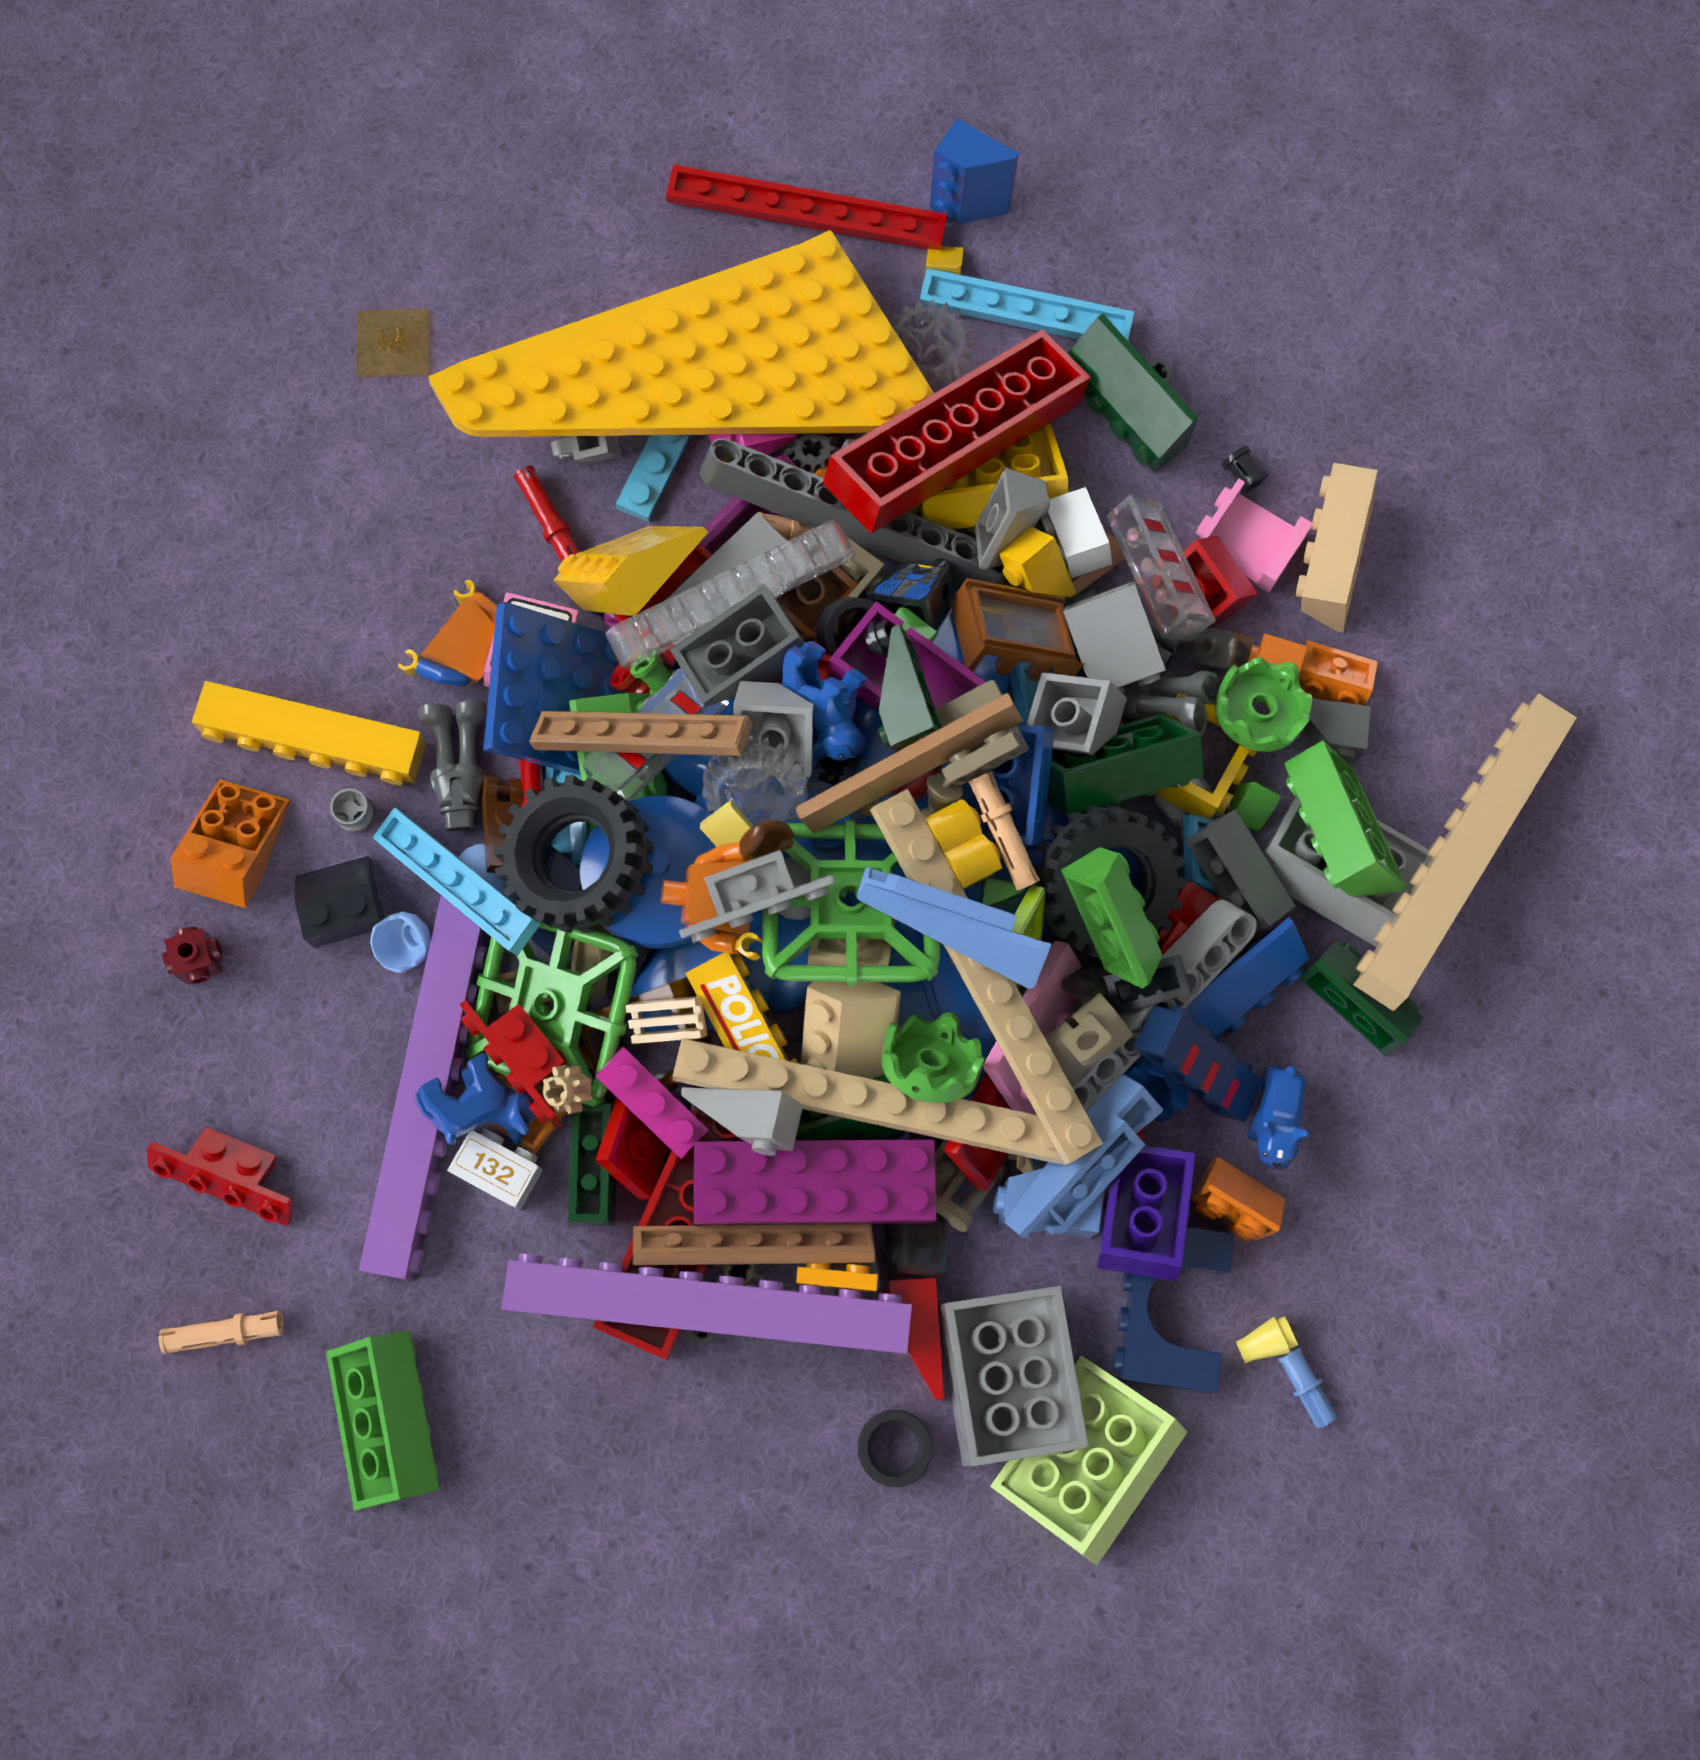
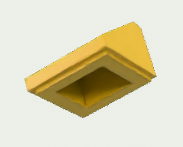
(947, 259)

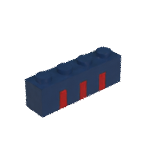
(1199, 1062)

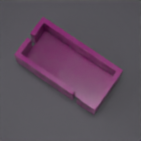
(944, 674)

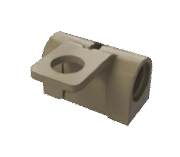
(1087, 1037)

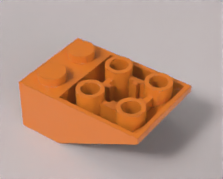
(229, 843)
(1238, 1201)

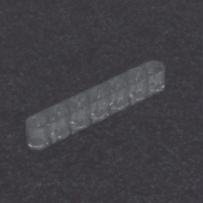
(689, 611)

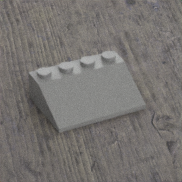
(1304, 878)
(1012, 1376)

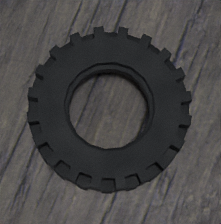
(535, 829)
(1108, 829)

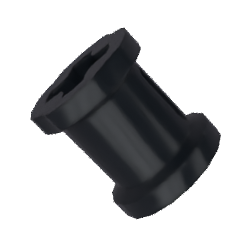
(1245, 469)

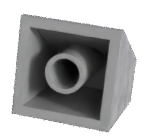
(1115, 637)

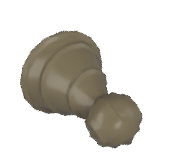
(940, 794)

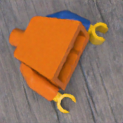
(461, 646)

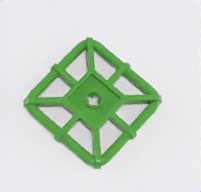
(837, 921)
(570, 993)

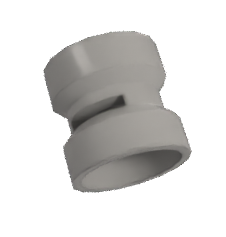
(349, 803)

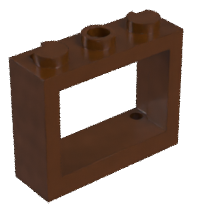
(594, 1037)

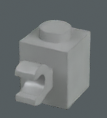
(587, 448)

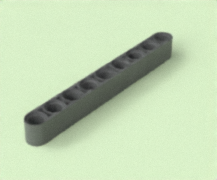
(808, 501)

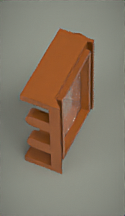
(1013, 627)

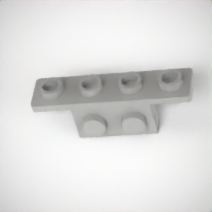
(750, 888)

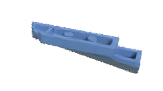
(958, 923)
(1067, 1191)

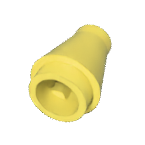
(1267, 1340)

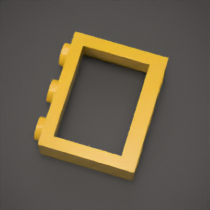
(1198, 800)

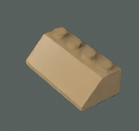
(1338, 544)
(848, 1026)

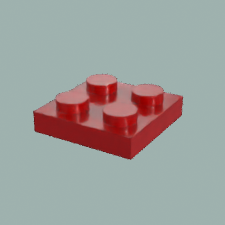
(631, 1152)

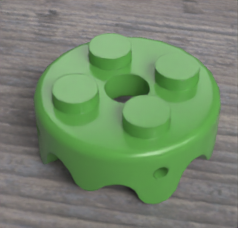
(1276, 688)
(941, 1045)

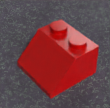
(1219, 578)

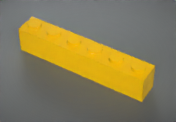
(309, 732)

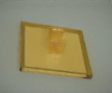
(393, 342)

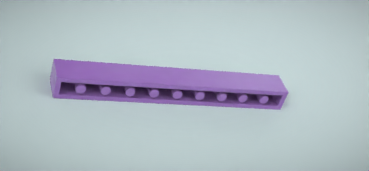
(413, 1141)
(707, 1306)

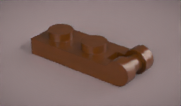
(497, 813)

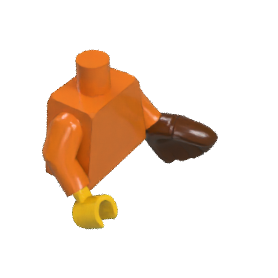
(694, 893)

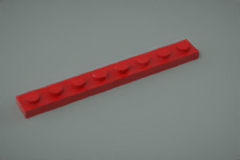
(806, 207)

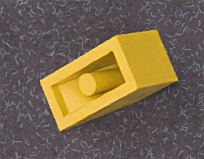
(1037, 564)

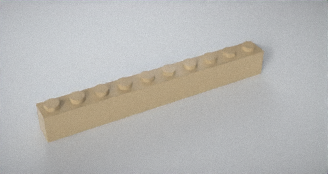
(1463, 853)

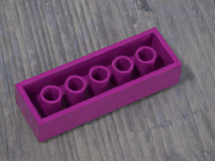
(815, 1183)

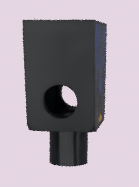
(919, 588)

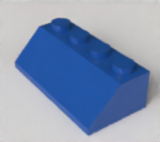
(1250, 980)

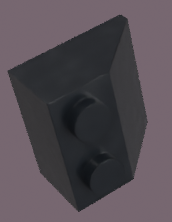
(337, 902)

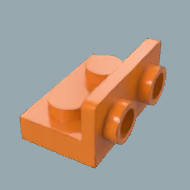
(1336, 674)

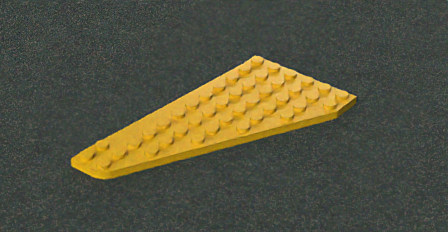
(738, 352)

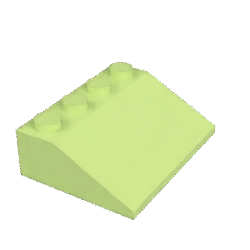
(1094, 1490)

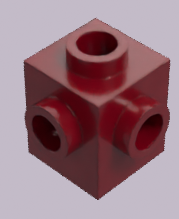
(201, 963)

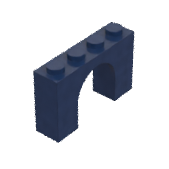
(1144, 1353)

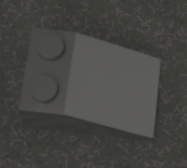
(738, 646)

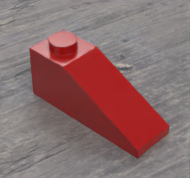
(924, 1329)

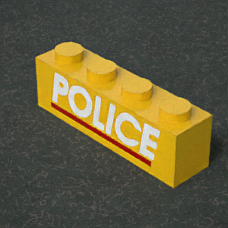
(735, 1008)

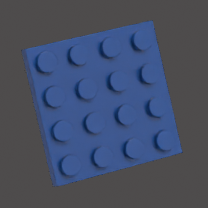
(538, 668)

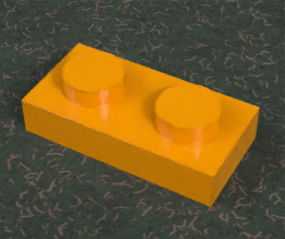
(854, 1278)

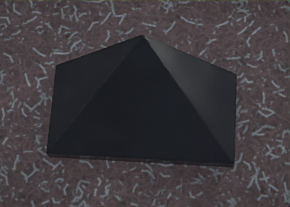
(829, 773)
(1167, 983)

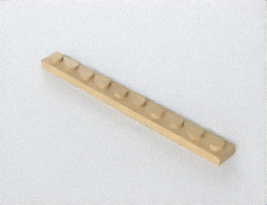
(993, 993)
(866, 1100)

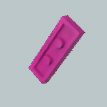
(651, 1102)

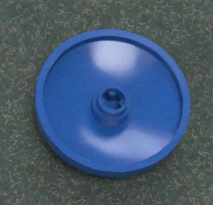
(677, 844)

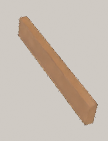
(642, 733)
(908, 763)
(753, 1244)

